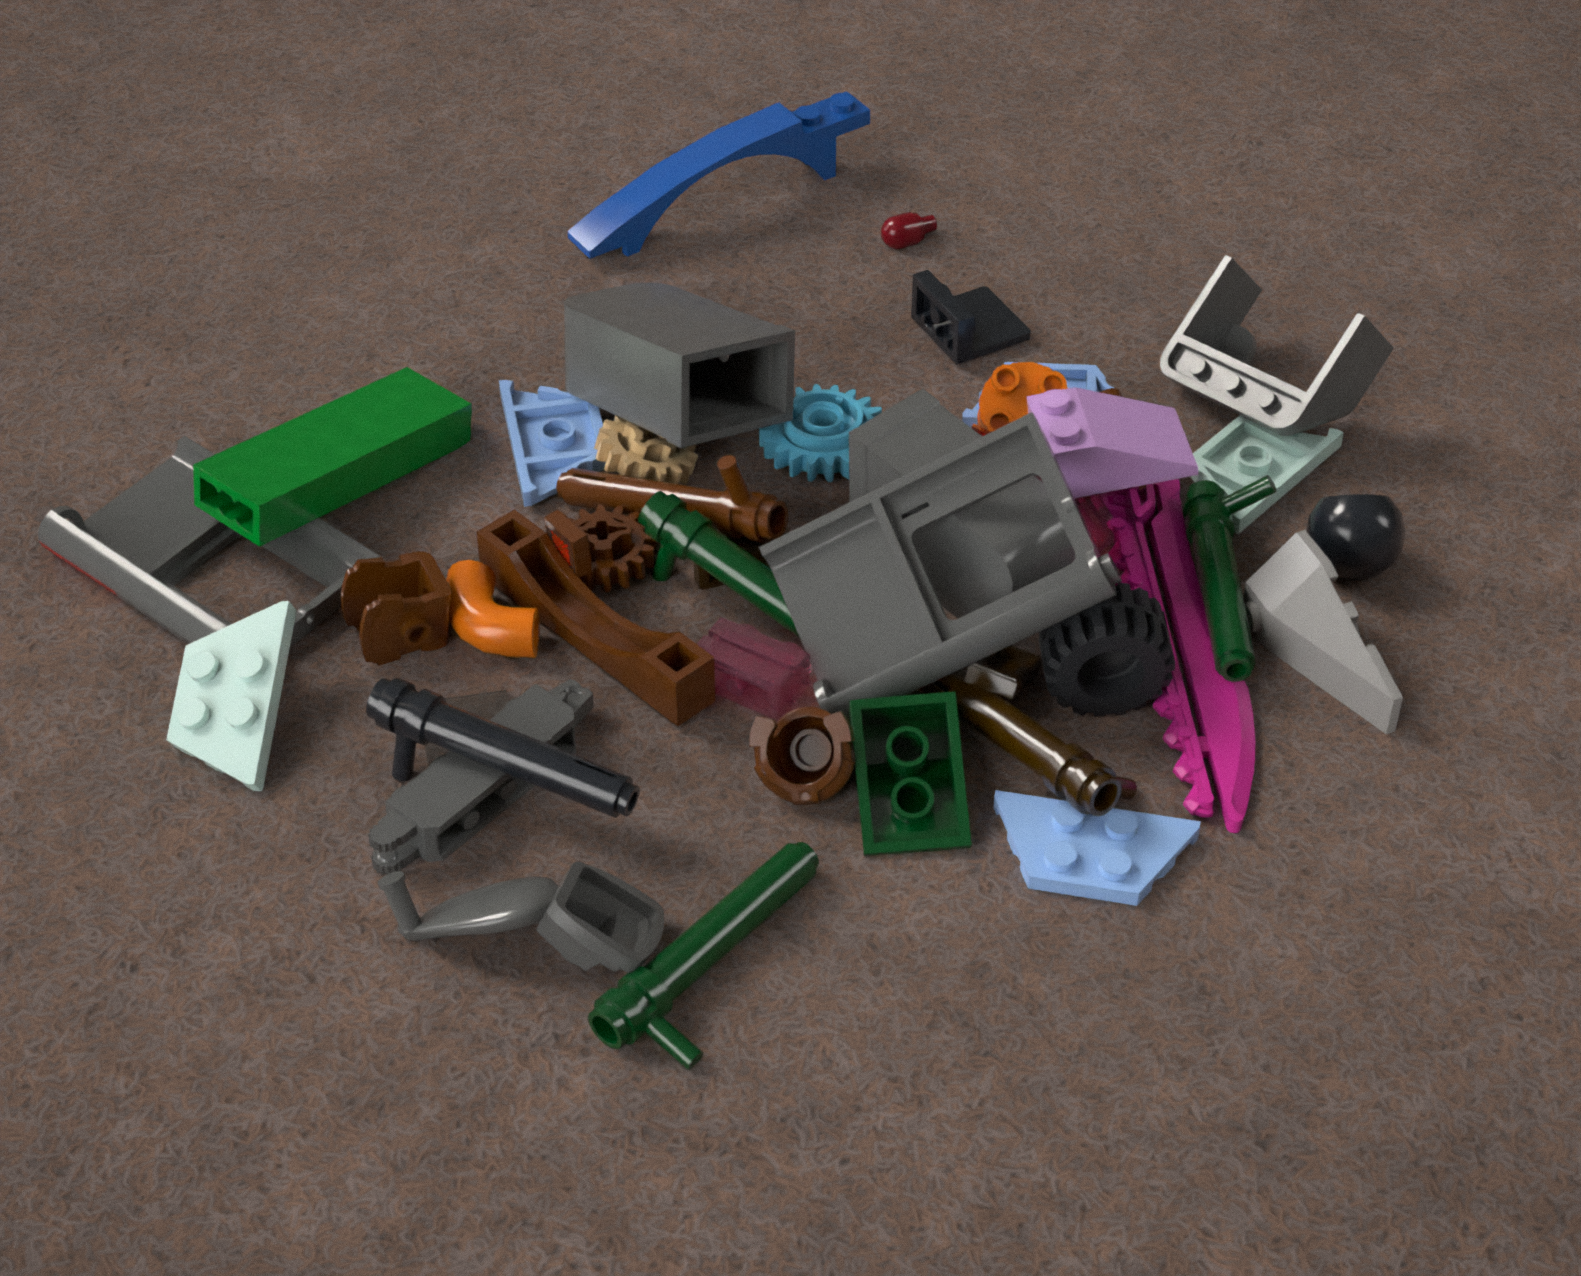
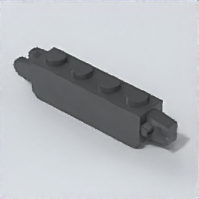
(461, 795)

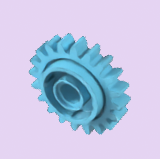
(818, 433)

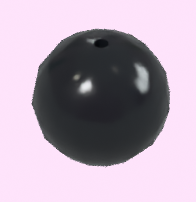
(1358, 533)

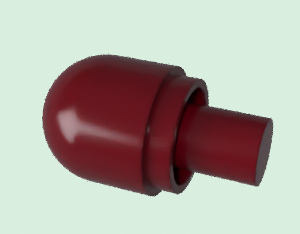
(906, 229)

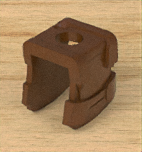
(397, 605)

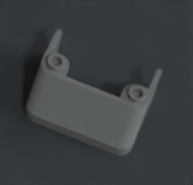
(1214, 354)

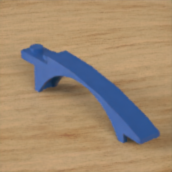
(800, 134)

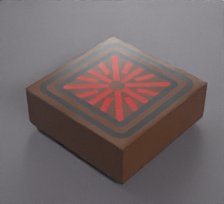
(569, 541)

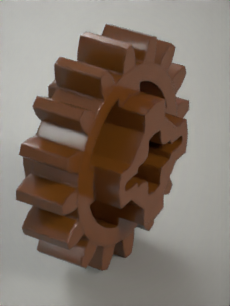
(616, 547)

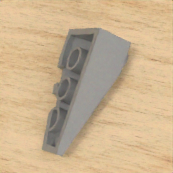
(1310, 629)

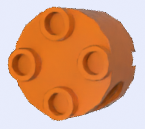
(1006, 392)

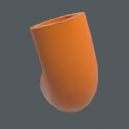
(485, 623)

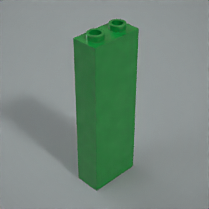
(331, 455)

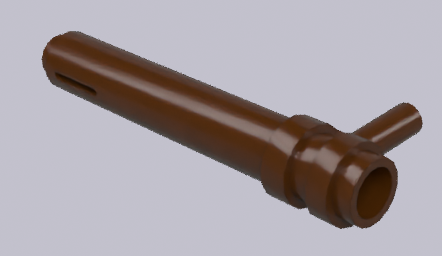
(732, 511)

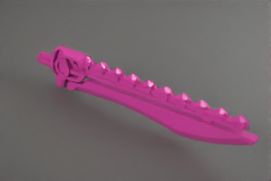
(1219, 705)

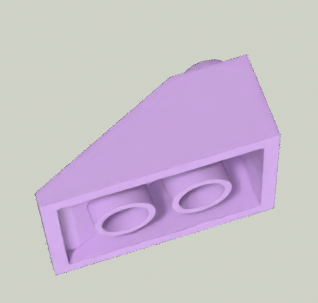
(1111, 440)

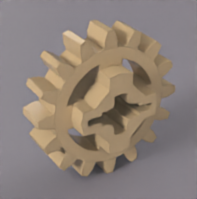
(642, 453)

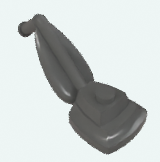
(584, 918)

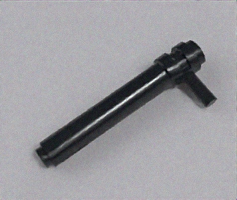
(428, 718)

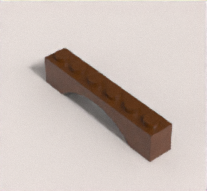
(656, 666)

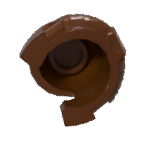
(803, 754)

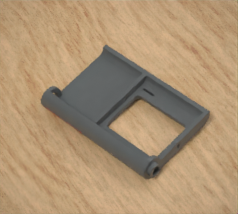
(158, 537)
(867, 595)

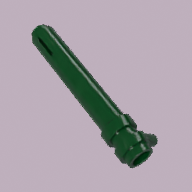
(1210, 530)
(693, 538)
(649, 991)

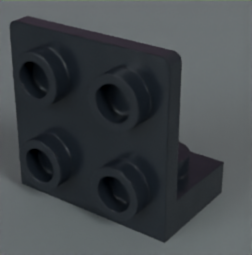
(964, 323)

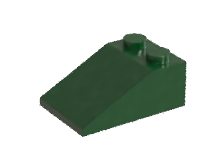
(909, 774)

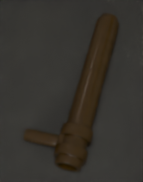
(1064, 767)

